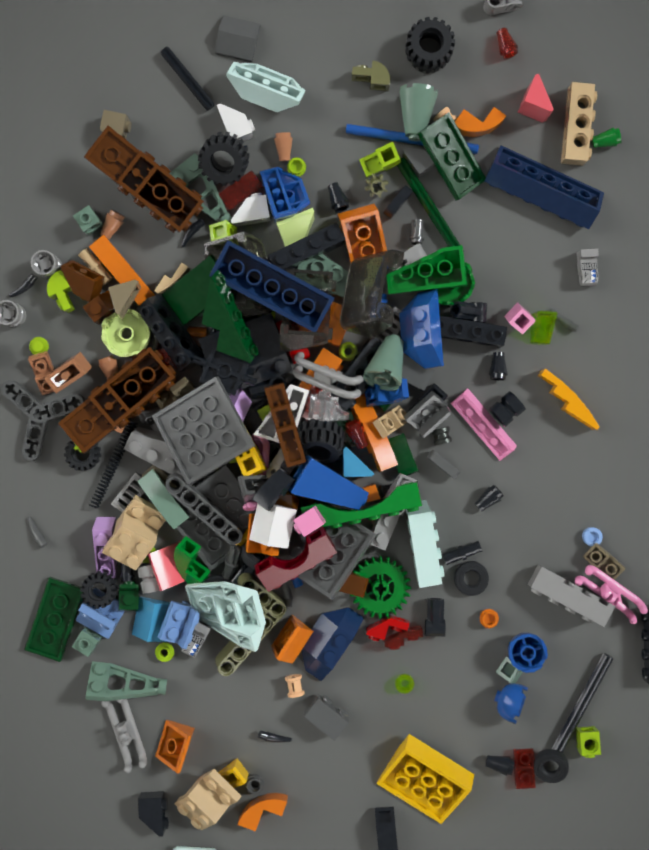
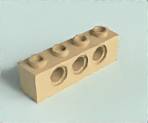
(587, 95)

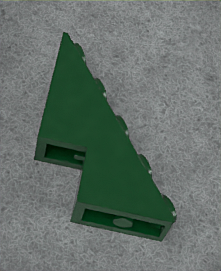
(223, 315)

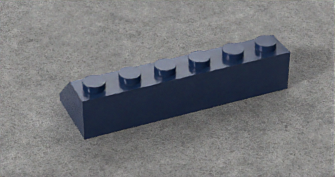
(545, 187)
(272, 286)

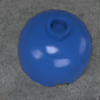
(527, 652)
(510, 701)

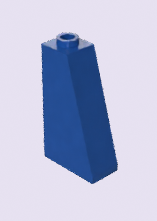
(326, 485)

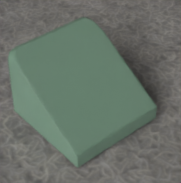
(508, 671)

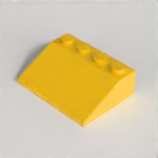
(426, 779)

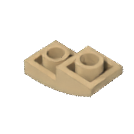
(390, 421)

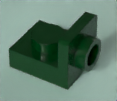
(128, 596)

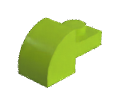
(383, 159)
(59, 288)

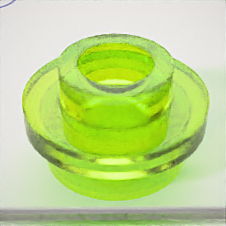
(404, 689)

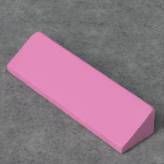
(484, 424)

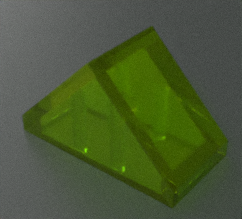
(543, 326)

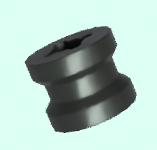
(441, 436)

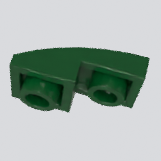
(403, 455)

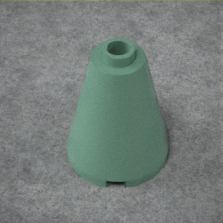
(417, 108)
(386, 364)

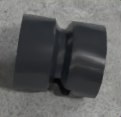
(507, 408)

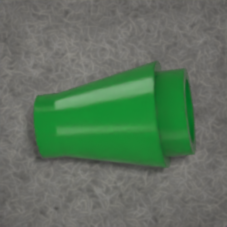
(608, 138)

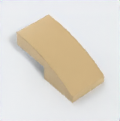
(167, 282)

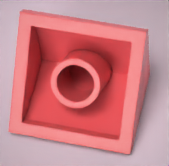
(536, 101)

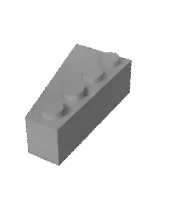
(152, 448)
(570, 595)

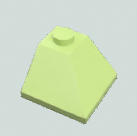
(295, 227)

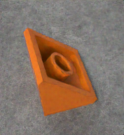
(291, 640)
(174, 744)

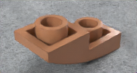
(42, 367)

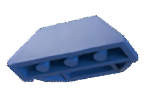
(284, 193)
(422, 330)

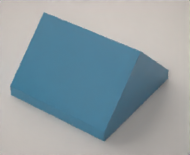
(354, 466)
(149, 619)

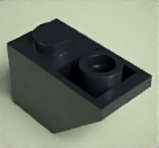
(152, 811)

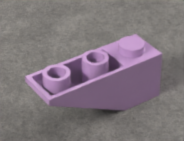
(102, 532)

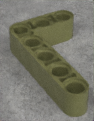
(273, 616)

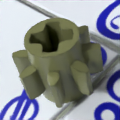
(378, 190)

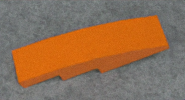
(119, 266)
(378, 446)

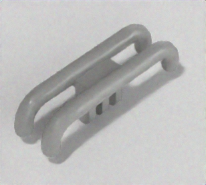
(325, 377)
(125, 733)

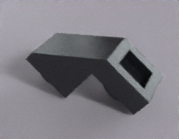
(386, 828)

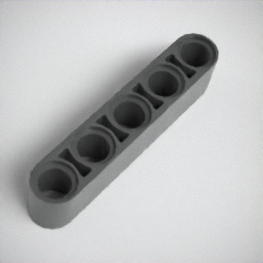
(210, 516)

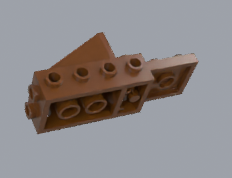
(145, 180)
(119, 399)

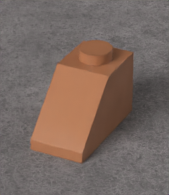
(68, 372)

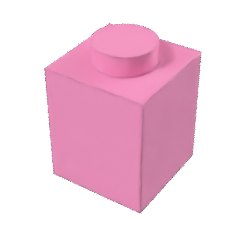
(520, 318)
(308, 521)

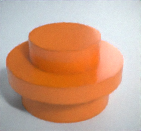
(489, 618)

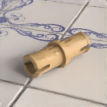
(95, 265)

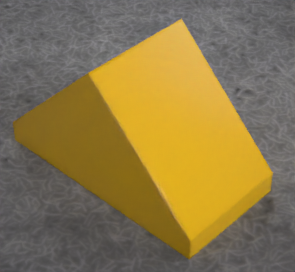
(235, 773)

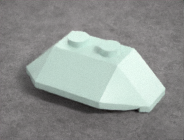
(265, 86)

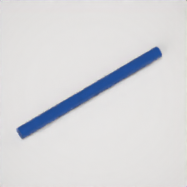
(391, 135)

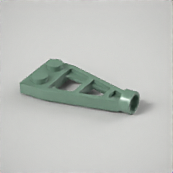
(188, 172)
(99, 677)

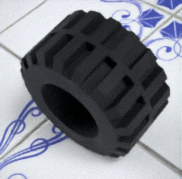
(437, 31)
(214, 170)
(322, 440)

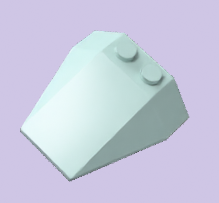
(230, 611)

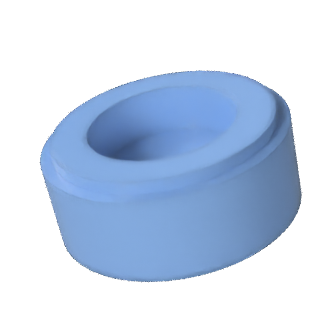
(591, 536)

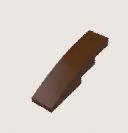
(285, 424)

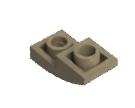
(603, 560)

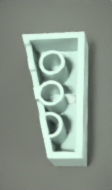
(424, 546)

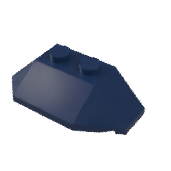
(329, 640)

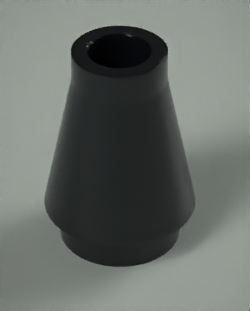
(338, 199)
(498, 367)
(490, 497)
(500, 764)

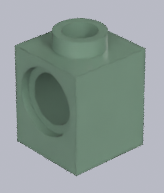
(88, 220)
(87, 641)

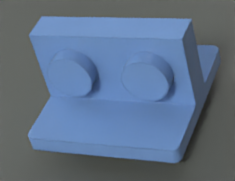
(102, 619)
(179, 623)

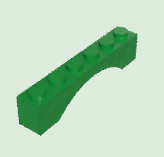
(403, 497)

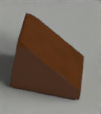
(196, 333)

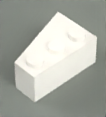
(297, 398)

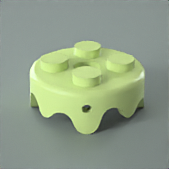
(112, 334)

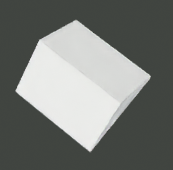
(273, 526)

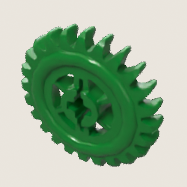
(397, 577)

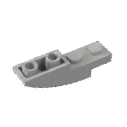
(385, 524)

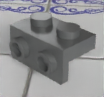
(428, 414)

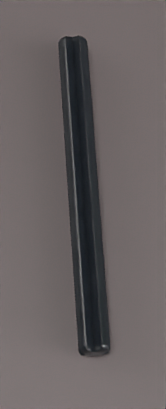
(583, 702)

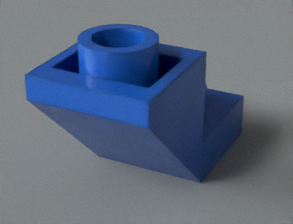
(376, 396)

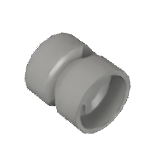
(45, 263)
(11, 313)
(149, 581)

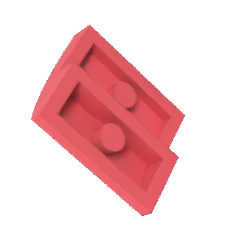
(165, 568)

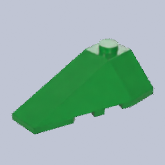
(436, 271)

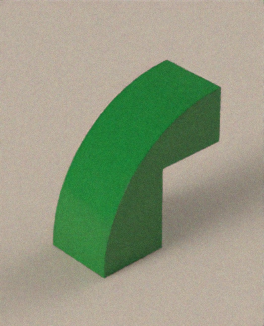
(187, 566)

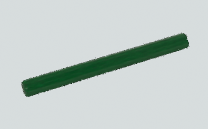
(427, 203)

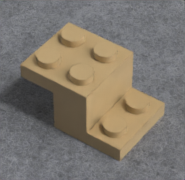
(134, 533)
(207, 800)

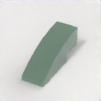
(164, 502)

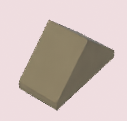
(123, 296)

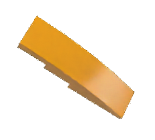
(573, 404)

